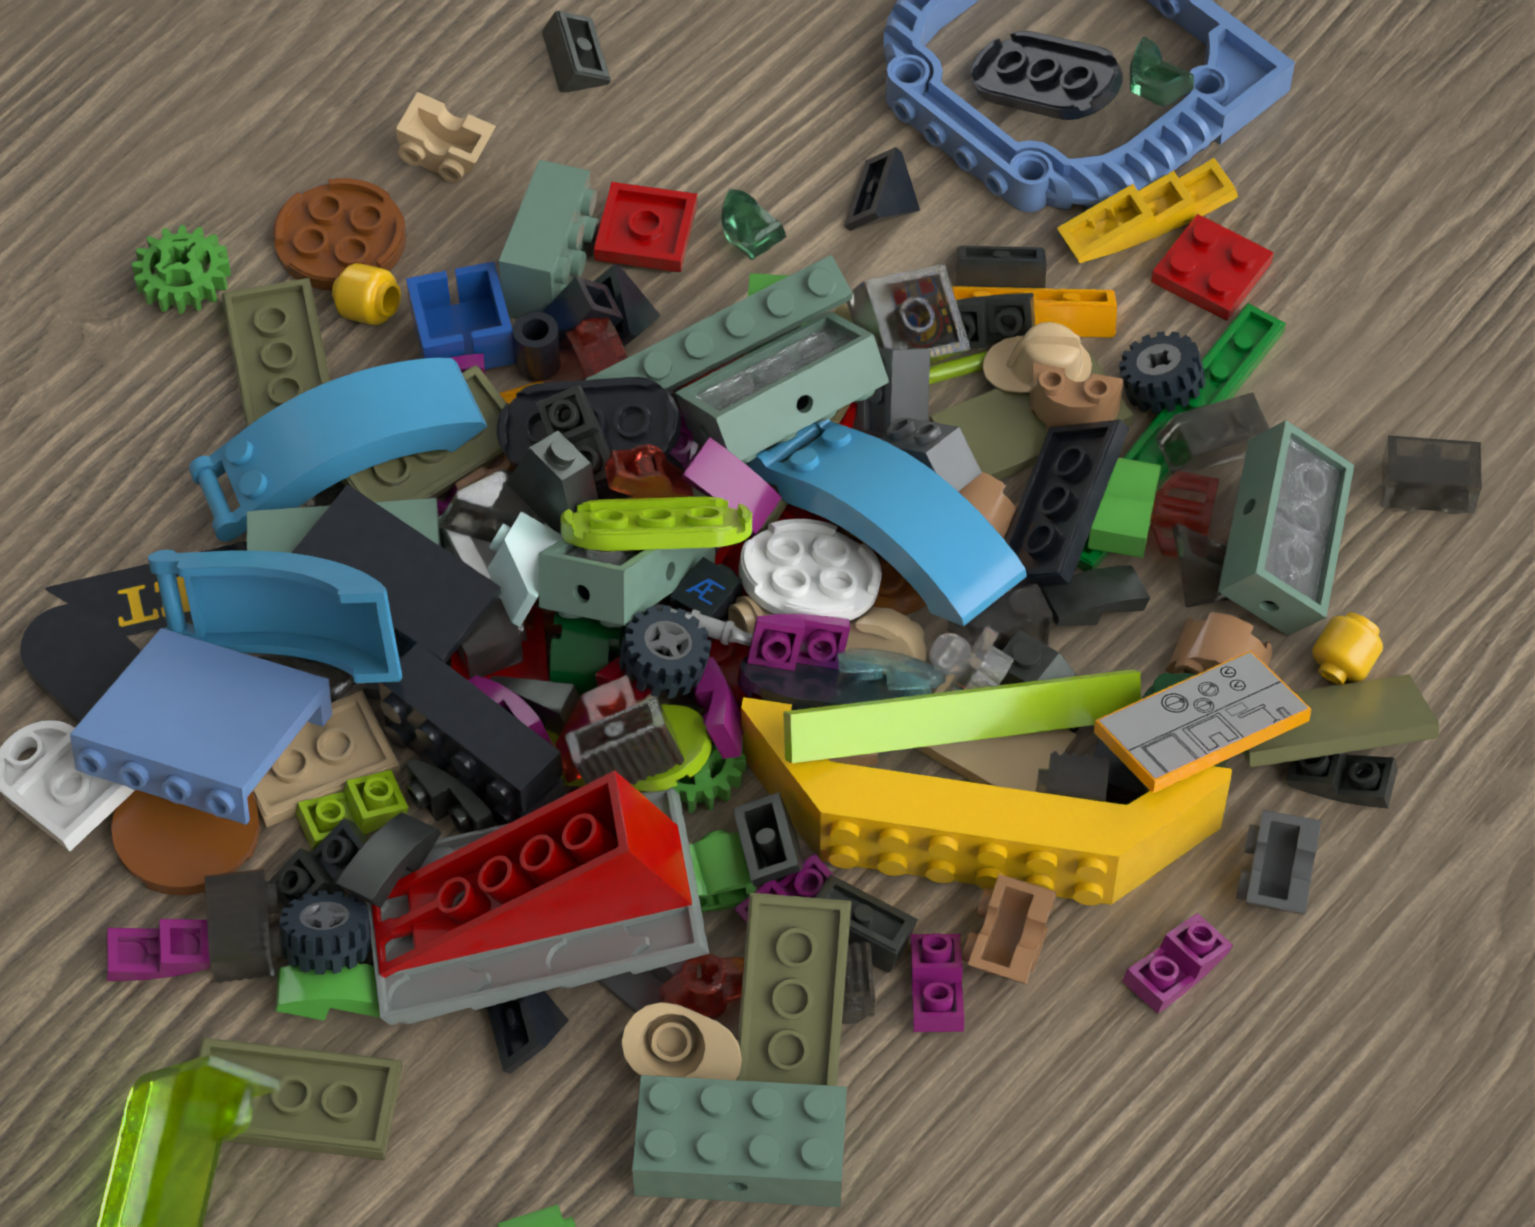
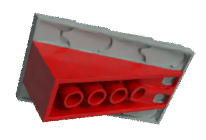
(540, 904)

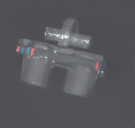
(972, 666)

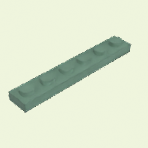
(738, 327)

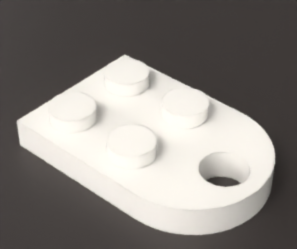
(50, 788)

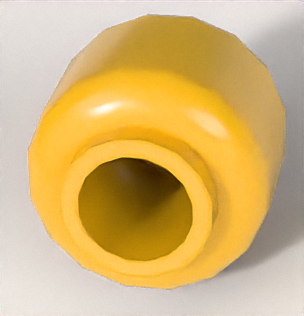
(366, 294)
(1347, 648)

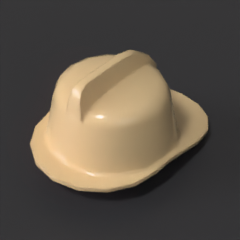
(1011, 360)
(680, 1043)

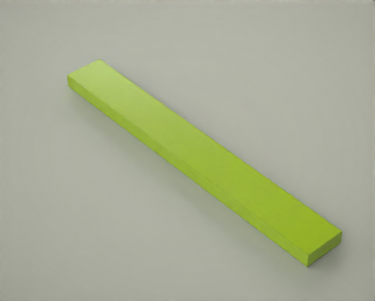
(956, 715)

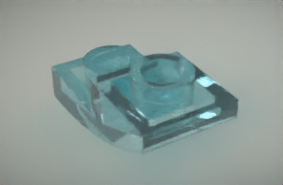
(902, 671)

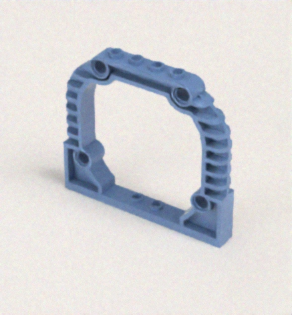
(1231, 89)

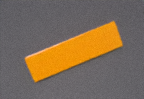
(1081, 310)

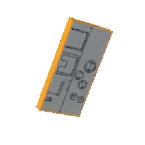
(1202, 721)

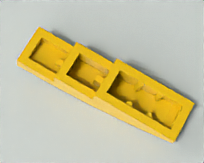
(1145, 214)

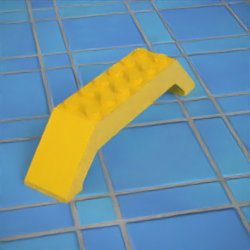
(977, 829)

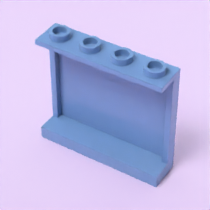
(197, 723)

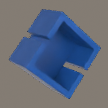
(472, 326)

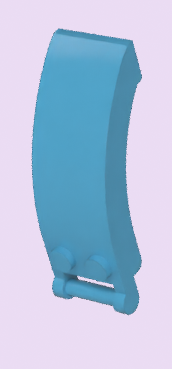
(336, 434)
(899, 512)
(282, 608)

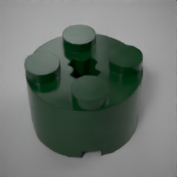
(583, 651)

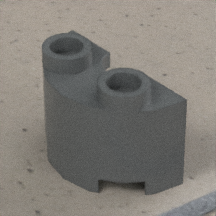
(1281, 863)

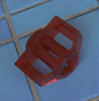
(641, 477)
(1172, 510)
(710, 992)

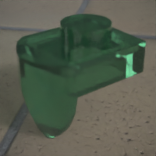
(1156, 78)
(749, 225)

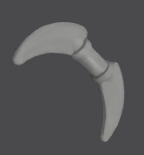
(717, 629)

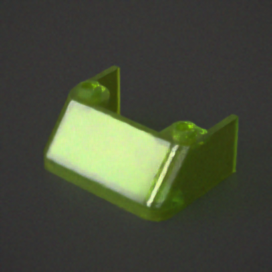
(175, 1139)

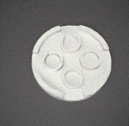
(809, 570)

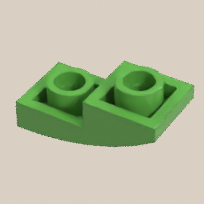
(314, 994)

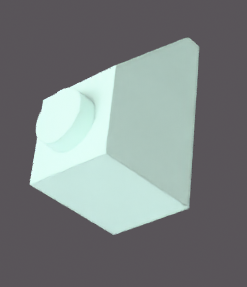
(517, 563)

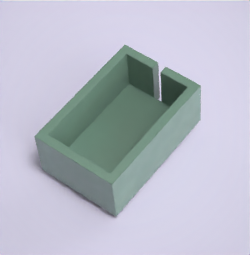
(548, 238)

